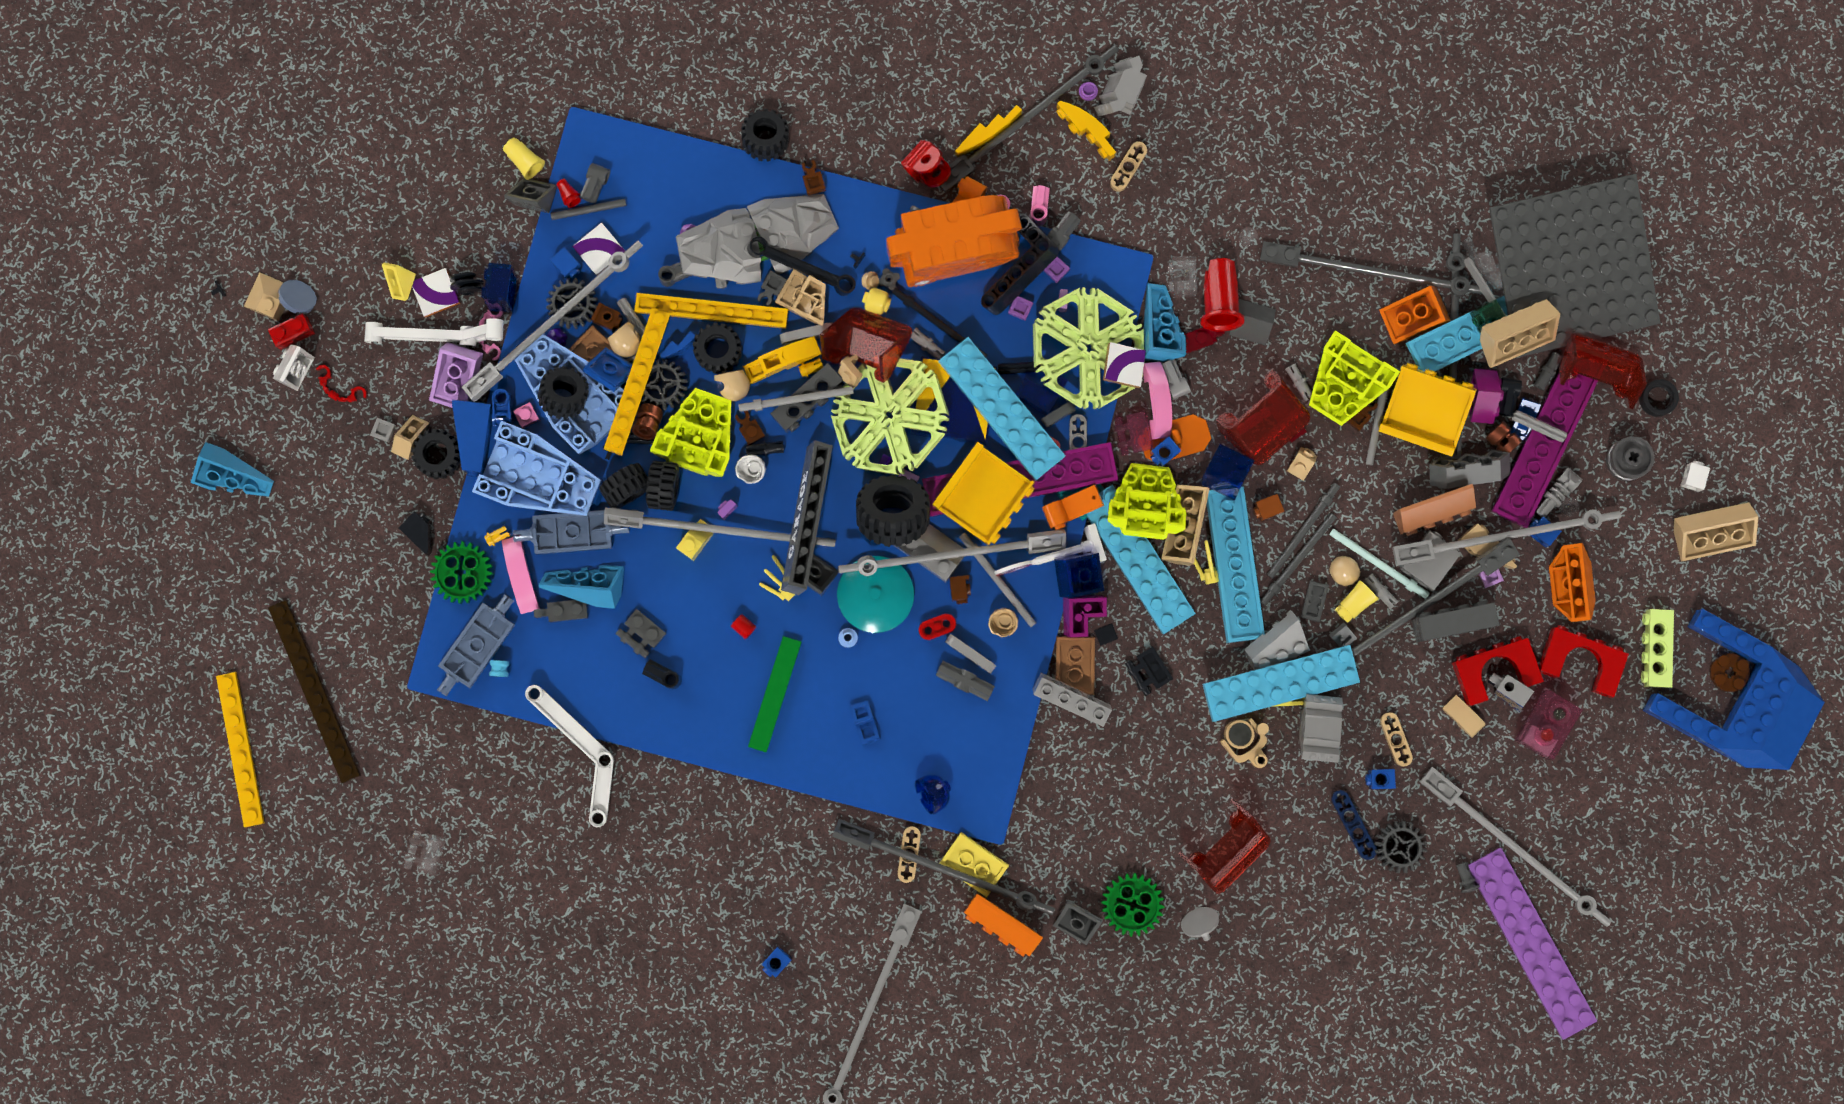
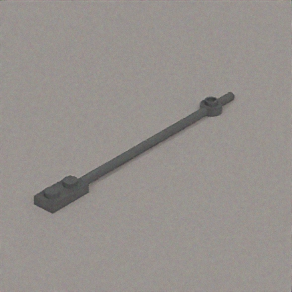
(964, 167)
(1291, 255)
(1456, 255)
(1488, 563)
(864, 838)

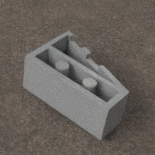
(1279, 644)

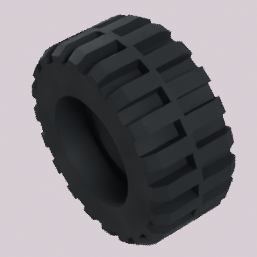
(892, 527)

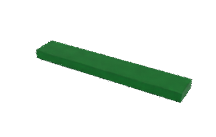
(774, 694)

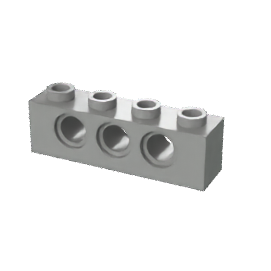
(1072, 699)

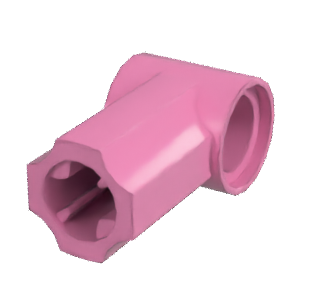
(1039, 204)

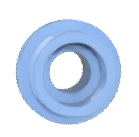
(852, 642)

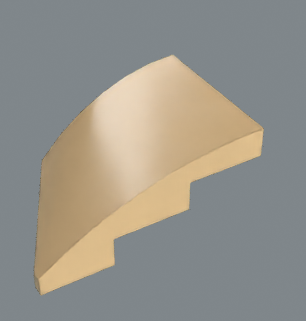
(804, 297)

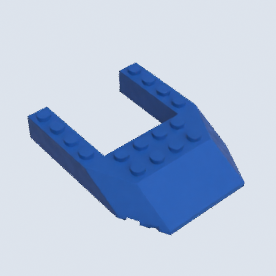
(1770, 713)

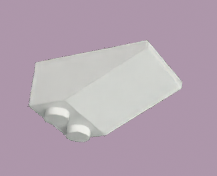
(293, 367)

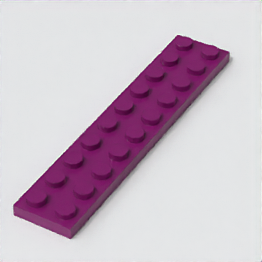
(1541, 453)
(1076, 470)

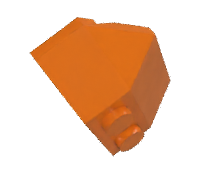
(1573, 583)

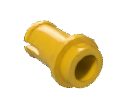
(811, 367)
(494, 537)

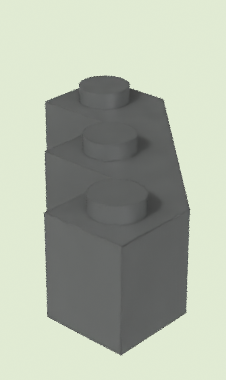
(1469, 469)

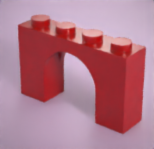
(1610, 659)
(1469, 669)

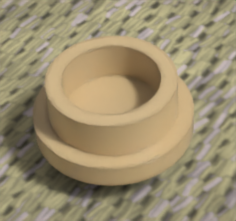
(870, 280)

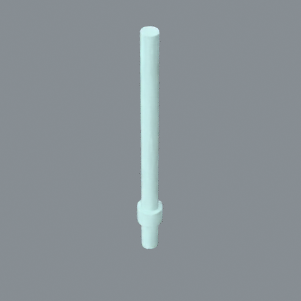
(1410, 584)

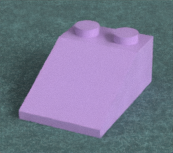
(453, 370)

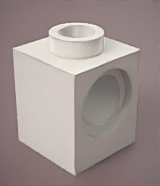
(1695, 476)

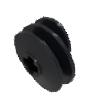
(464, 283)

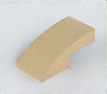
(1464, 716)

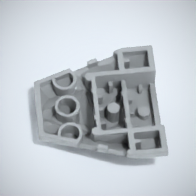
(793, 224)
(720, 248)

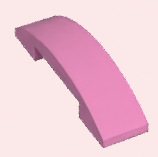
(1160, 400)
(519, 575)

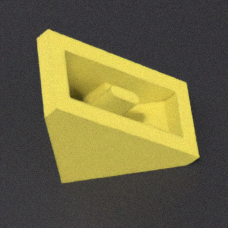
(399, 280)

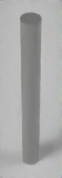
(1375, 429)

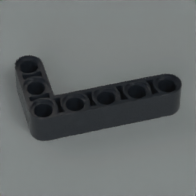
(1024, 271)

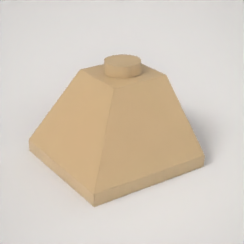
(265, 297)

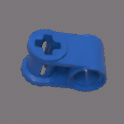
(502, 409)

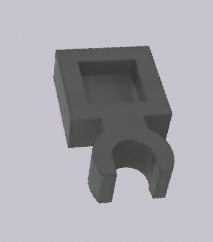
(772, 285)

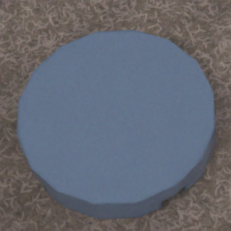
(297, 296)

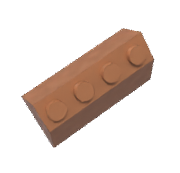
(1435, 509)

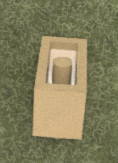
(407, 435)

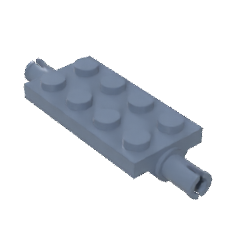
(569, 533)
(476, 645)

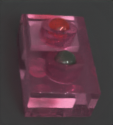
(1548, 725)

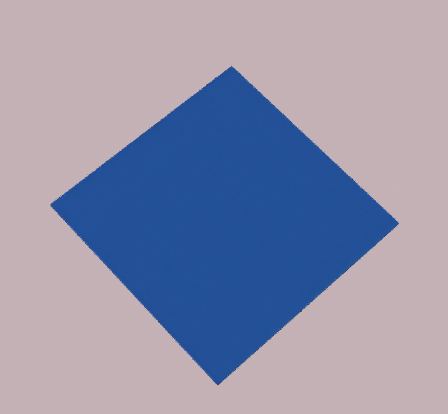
(710, 717)

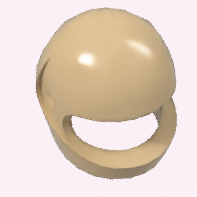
(625, 340)
(735, 384)

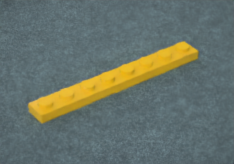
(713, 310)
(636, 381)
(240, 749)

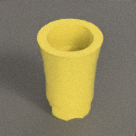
(523, 158)
(1356, 602)

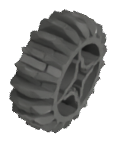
(557, 295)
(669, 384)
(1405, 854)

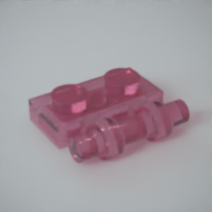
(1139, 433)

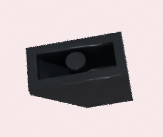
(418, 531)

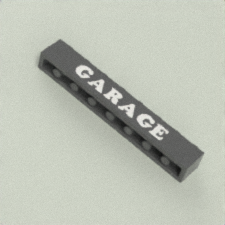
(806, 518)

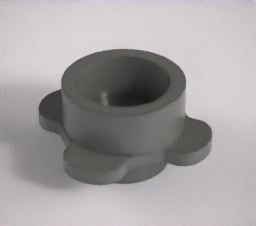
(891, 285)

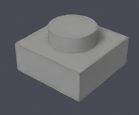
(383, 430)

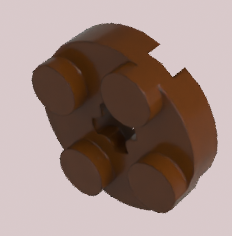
(1739, 667)

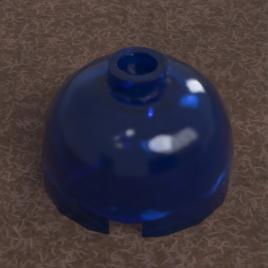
(934, 793)

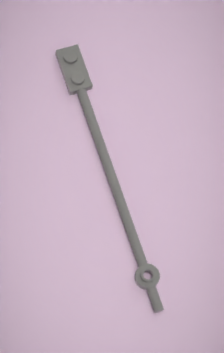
(490, 374)
(636, 519)
(1035, 543)
(1425, 550)
(1450, 794)
(900, 936)

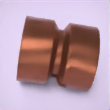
(647, 421)
(1500, 433)

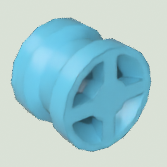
(499, 668)

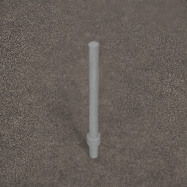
(759, 405)
(1000, 583)

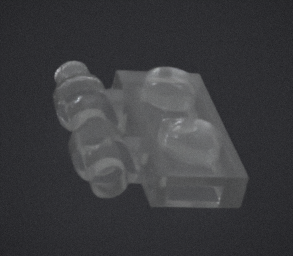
(430, 855)

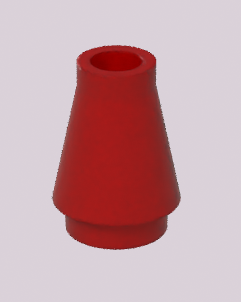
(568, 193)

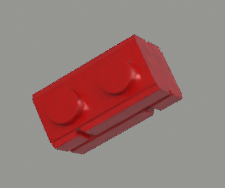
(291, 331)

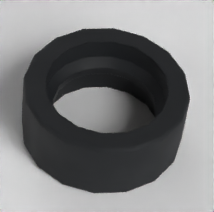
(1668, 386)

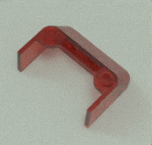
(1605, 364)
(1231, 853)

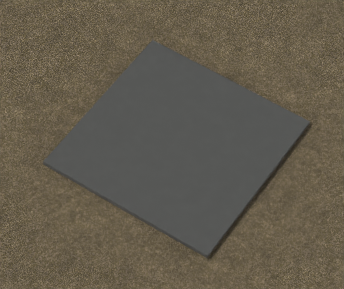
(1581, 254)

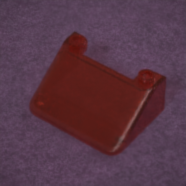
(871, 337)
(1267, 423)

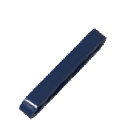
(1355, 823)

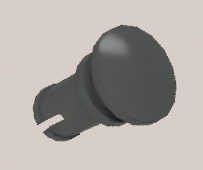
(1466, 878)

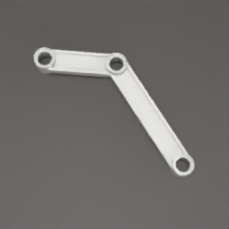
(465, 336)
(586, 743)

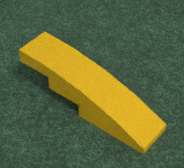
(982, 134)

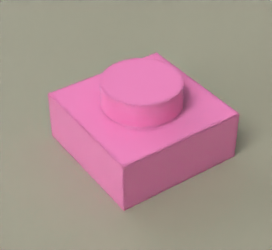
(526, 415)

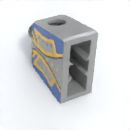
(1517, 697)

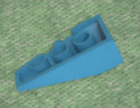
(1161, 327)
(221, 468)
(594, 587)

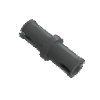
(1548, 371)

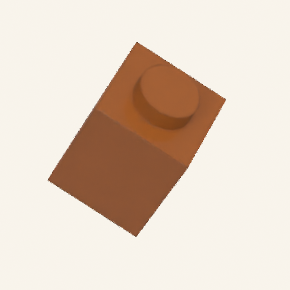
(1268, 508)

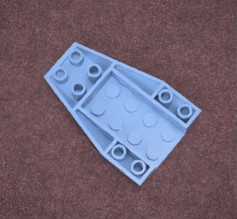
(601, 404)
(535, 475)

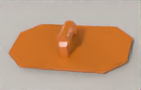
(1188, 433)

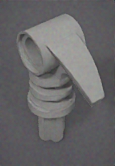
(1567, 481)

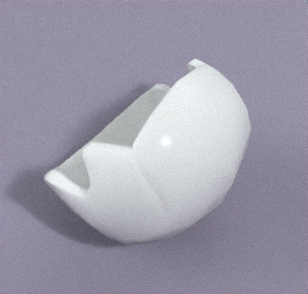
(750, 469)

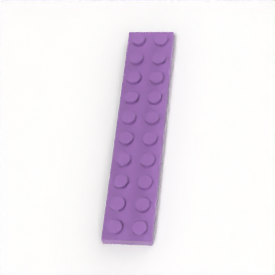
(1531, 944)

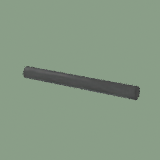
(588, 209)

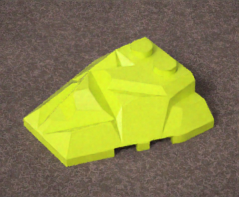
(1348, 379)
(697, 435)
(1147, 503)

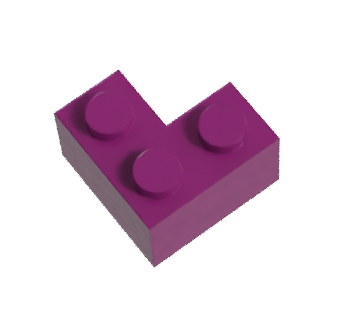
(1487, 397)
(1077, 611)

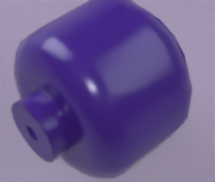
(558, 336)

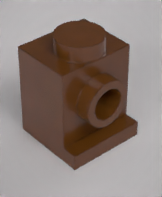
(611, 324)
(960, 589)

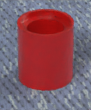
(743, 626)

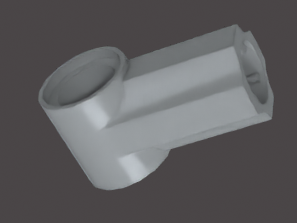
(1177, 384)

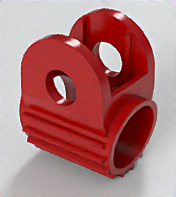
(924, 161)

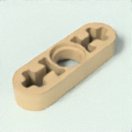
(1131, 152)
(1406, 751)
(906, 839)

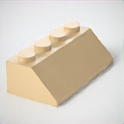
(1519, 332)
(1716, 531)
(1182, 547)

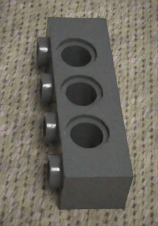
(781, 413)

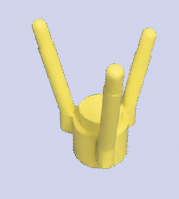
(1210, 575)
(783, 595)

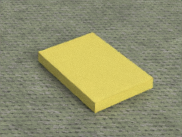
(974, 860)

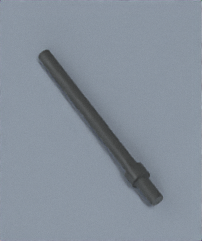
(1325, 500)
(1275, 587)

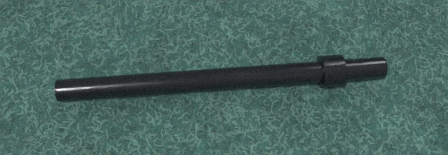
(909, 301)

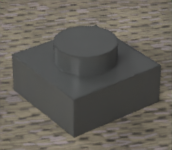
(1343, 635)

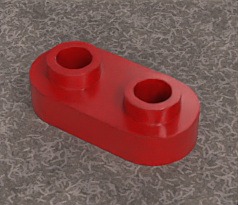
(937, 626)

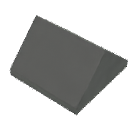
(532, 195)
(1257, 322)
(821, 575)
(1077, 922)

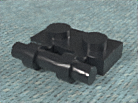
(1154, 668)

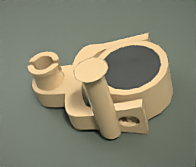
(1240, 735)

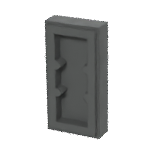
(1314, 601)

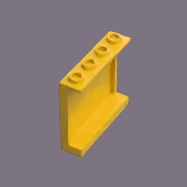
(1428, 409)
(983, 494)

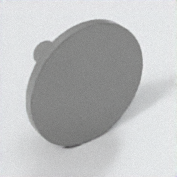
(1200, 922)

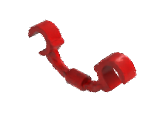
(332, 394)

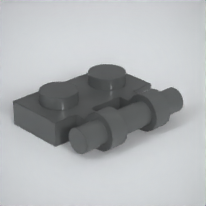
(645, 629)

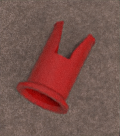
(1221, 297)

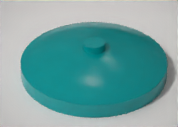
(878, 600)

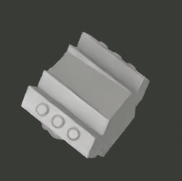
(1122, 87)
(1320, 728)

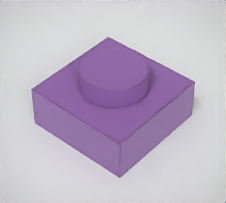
(1056, 269)
(1020, 308)
(726, 508)

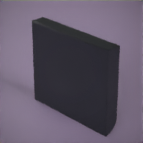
(1106, 634)

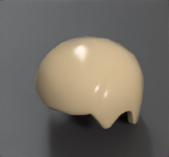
(1344, 570)
(1003, 622)

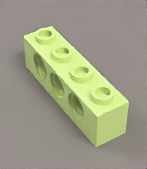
(1664, 658)

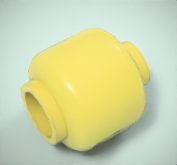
(876, 301)

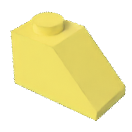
(694, 542)

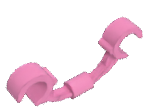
(488, 315)

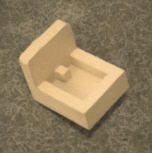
(849, 372)
(1302, 463)

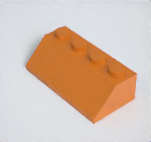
(1002, 924)

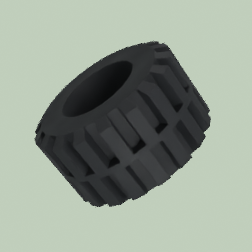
(765, 148)
(717, 332)
(567, 380)
(421, 450)
(624, 485)
(662, 485)

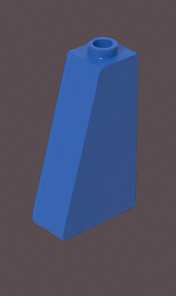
(473, 434)

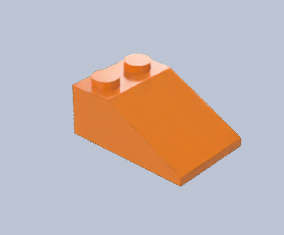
(1415, 314)

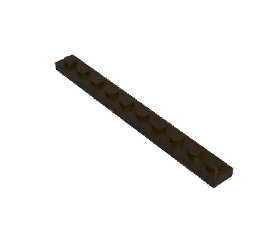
(314, 691)

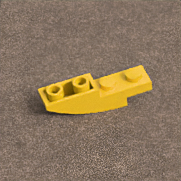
(1082, 122)
(782, 358)

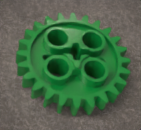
(444, 572)
(1138, 888)

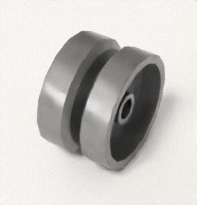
(1637, 450)

